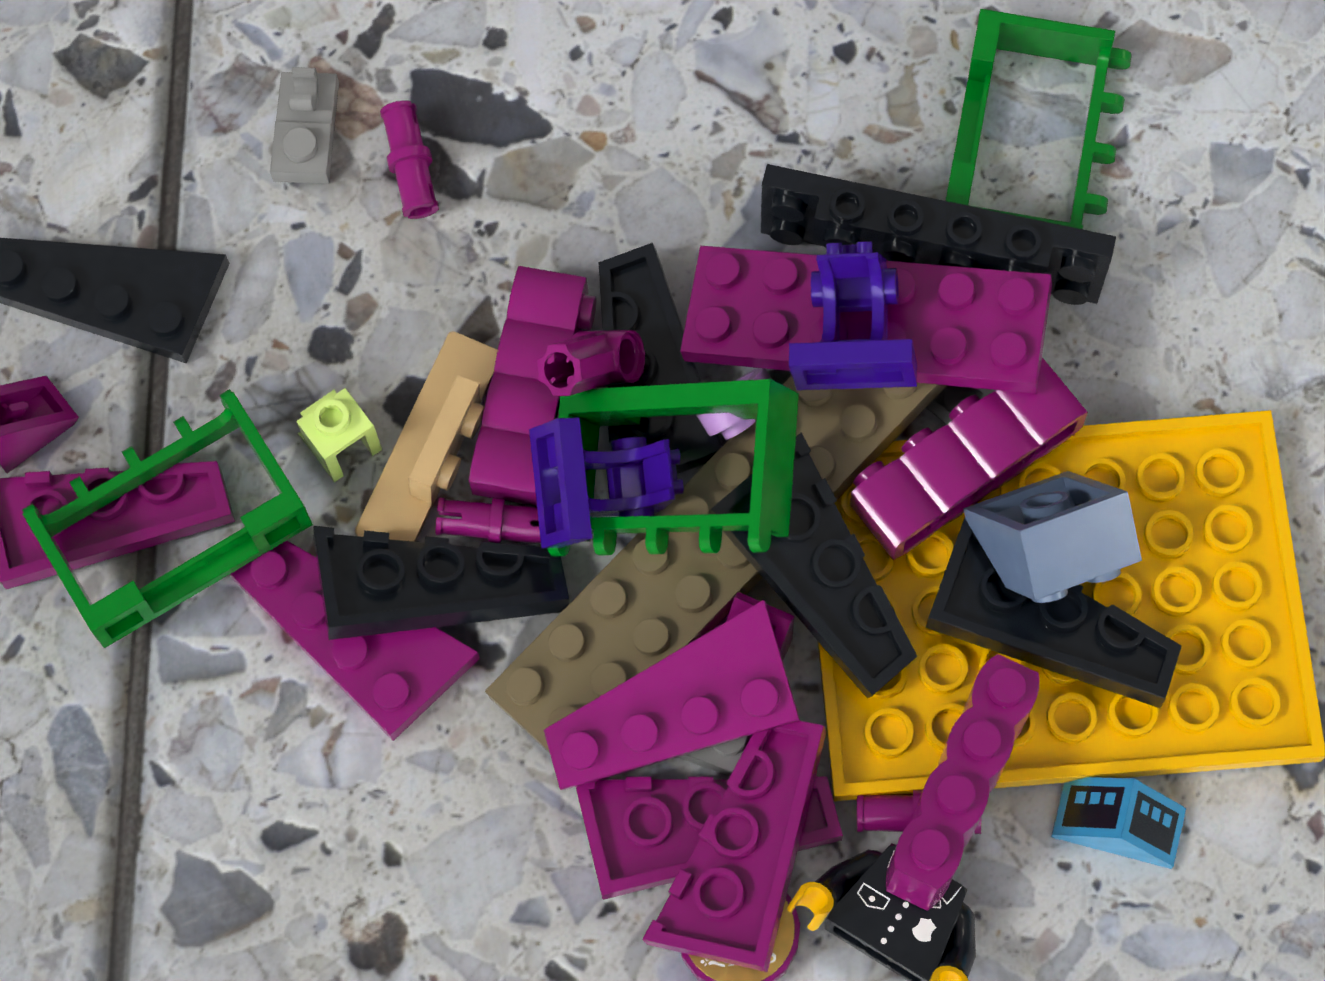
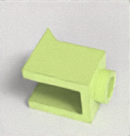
(333, 426)

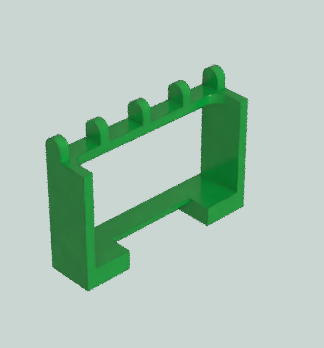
(1047, 40)
(773, 461)
(134, 607)

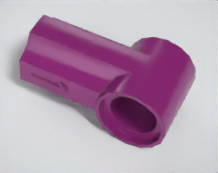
(592, 361)

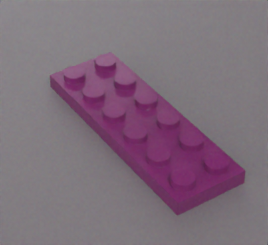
(962, 320)

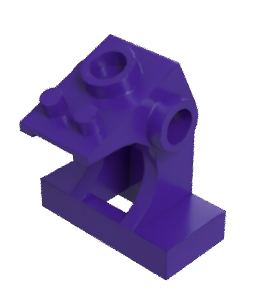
(853, 281)
(638, 479)

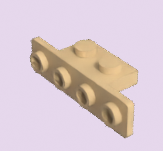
(430, 440)

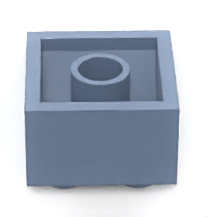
(1056, 535)

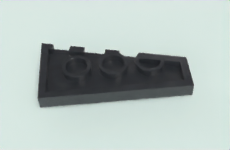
(116, 292)
(640, 300)
(826, 580)
(407, 585)
(1063, 636)

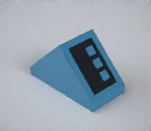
(1120, 819)

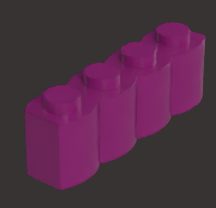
(540, 312)
(963, 461)
(962, 782)

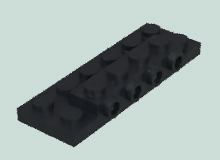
(932, 231)

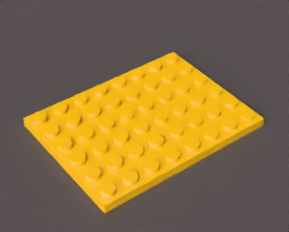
(1209, 578)

